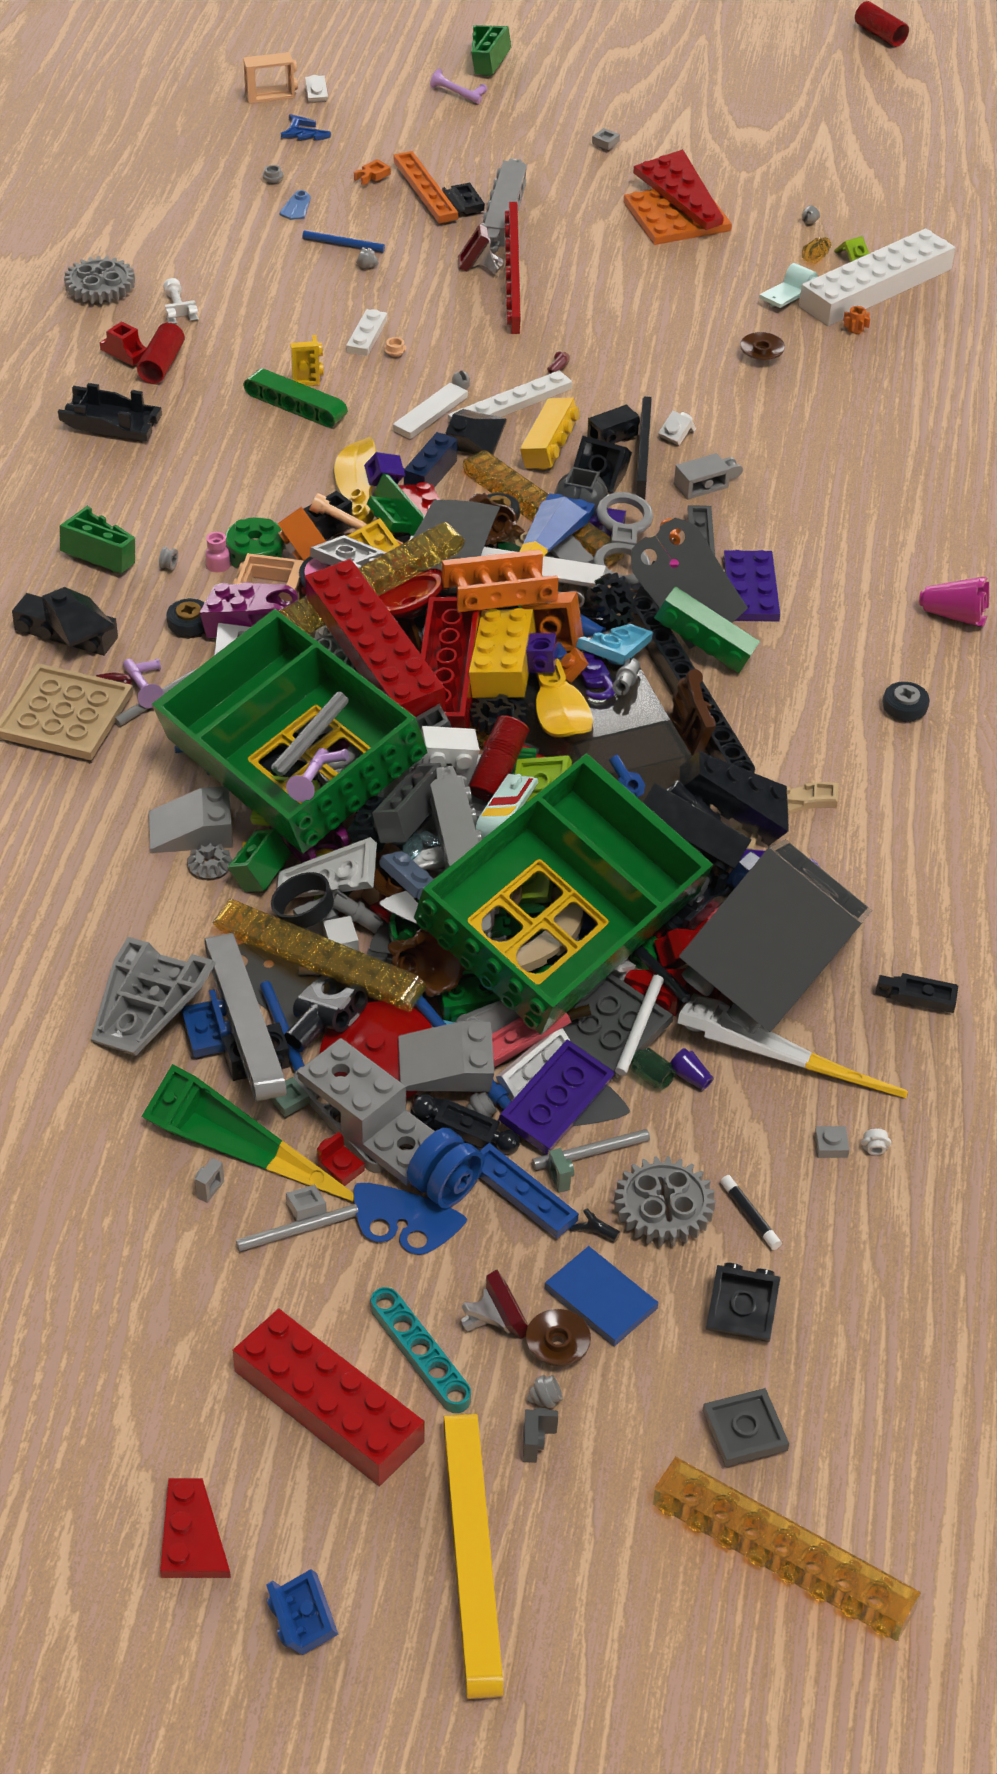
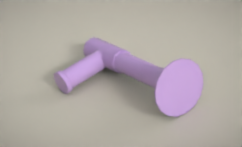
(475, 96)
(148, 692)
(301, 787)

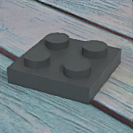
(745, 1427)

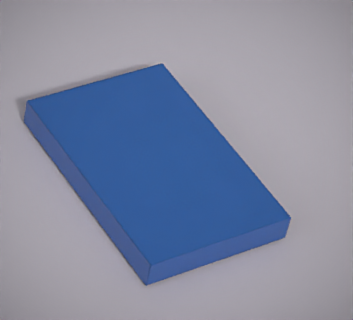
(601, 1295)

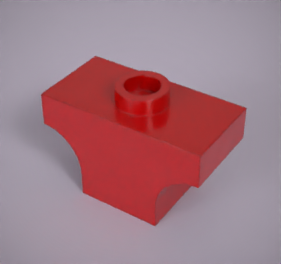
(123, 343)
(673, 945)

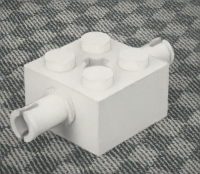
(451, 748)

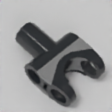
(321, 1011)

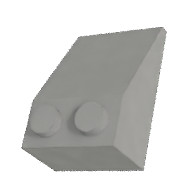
(192, 821)
(448, 1058)

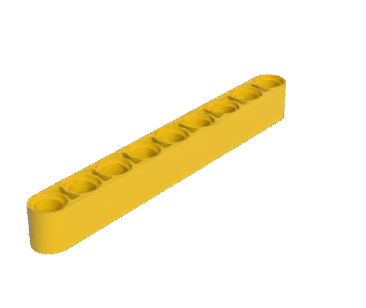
(473, 1558)

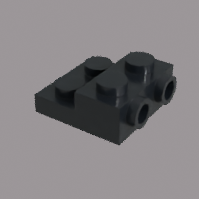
(743, 1302)

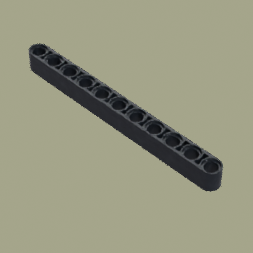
(674, 666)

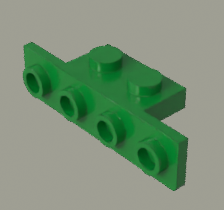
(395, 507)

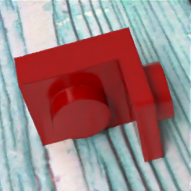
(338, 1160)

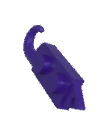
(596, 676)

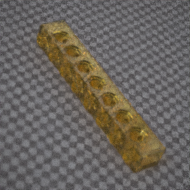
(804, 1548)

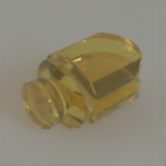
(816, 249)

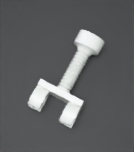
(173, 290)

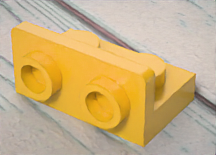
(305, 362)

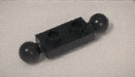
(466, 1123)

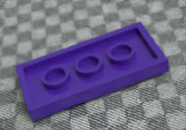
(755, 582)
(556, 1096)

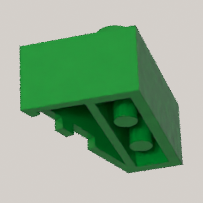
(489, 47)

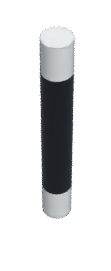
(751, 1212)

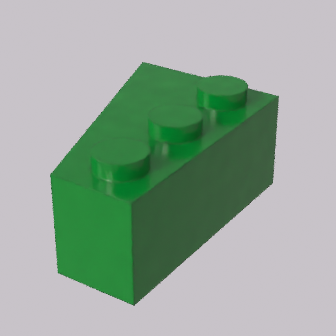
(97, 541)

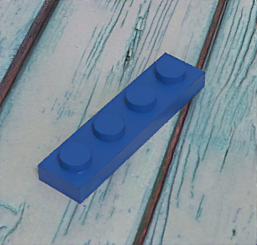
(526, 1192)

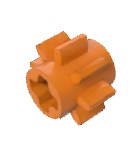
(856, 319)

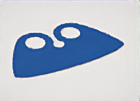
(421, 1213)

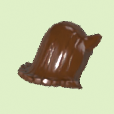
(505, 522)
(428, 961)

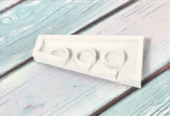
(344, 868)

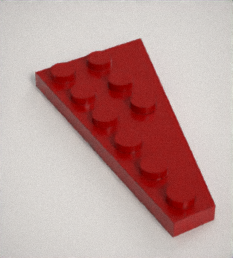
(680, 184)

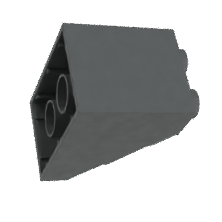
(772, 936)

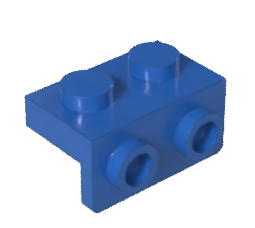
(206, 1025)
(302, 1612)

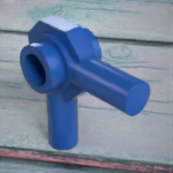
(630, 780)

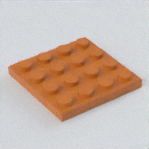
(665, 221)

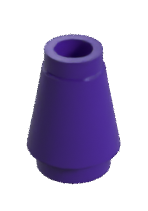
(691, 1069)

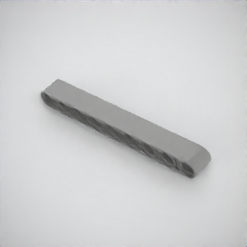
(245, 1018)

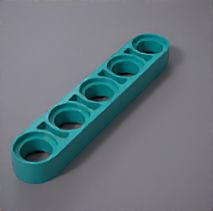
(421, 1363)

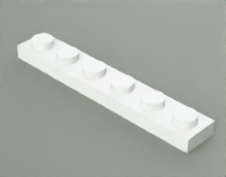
(522, 396)

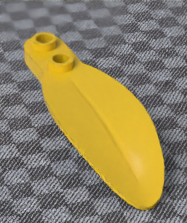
(352, 477)
(561, 706)

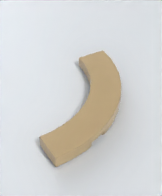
(801, 798)
(545, 945)

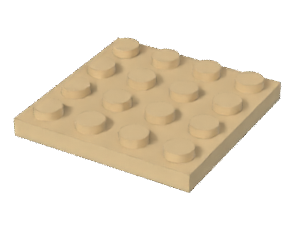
(64, 711)

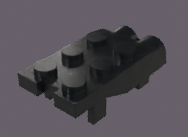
(110, 413)
(691, 916)

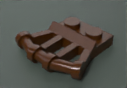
(692, 713)

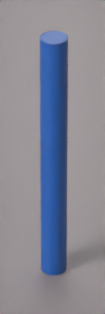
(344, 241)
(278, 1016)

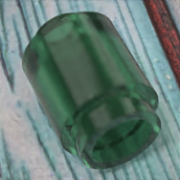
(653, 1068)

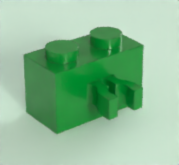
(259, 860)

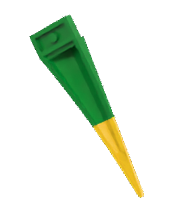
(203, 1116)

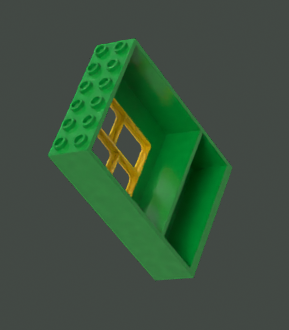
(263, 693)
(604, 857)

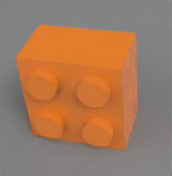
(560, 618)

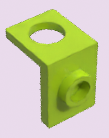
(855, 248)

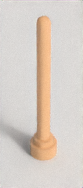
(322, 506)

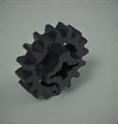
(613, 600)
(486, 710)

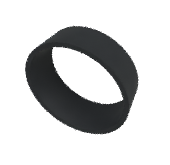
(297, 885)

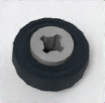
(906, 701)

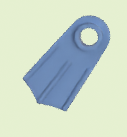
(296, 206)

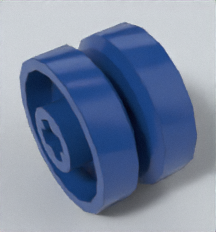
(445, 1167)

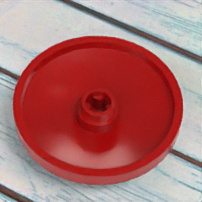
(377, 1034)

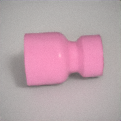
(217, 553)

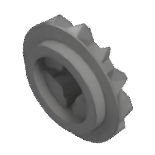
(210, 868)

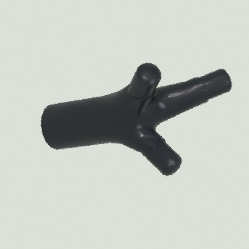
(597, 1226)

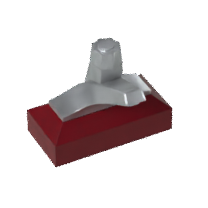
(478, 252)
(496, 1308)

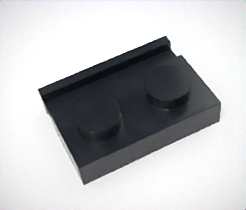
(464, 198)

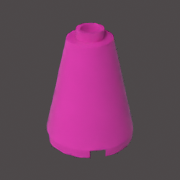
(958, 600)

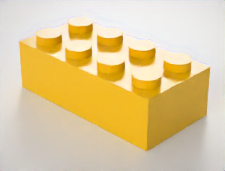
(500, 653)

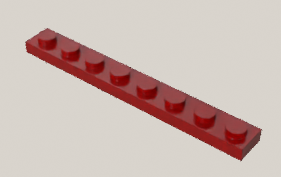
(512, 272)

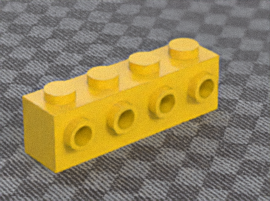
(549, 433)

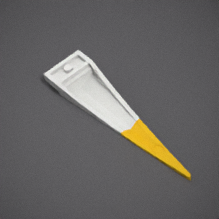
(712, 1017)

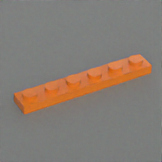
(425, 187)

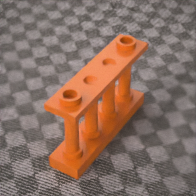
(498, 568)

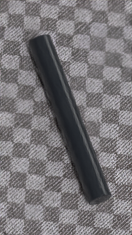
(669, 981)

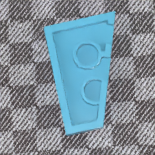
(618, 645)

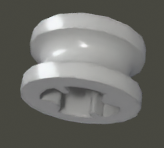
(168, 558)

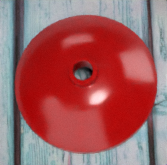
(412, 595)

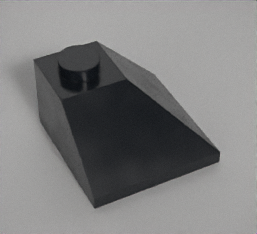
(475, 431)
(605, 458)
(74, 616)

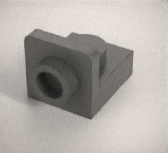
(536, 1425)

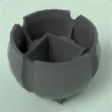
(582, 485)

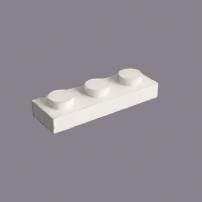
(366, 332)
(525, 1067)

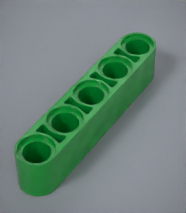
(295, 397)

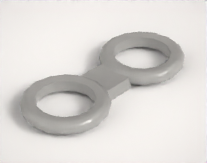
(623, 535)

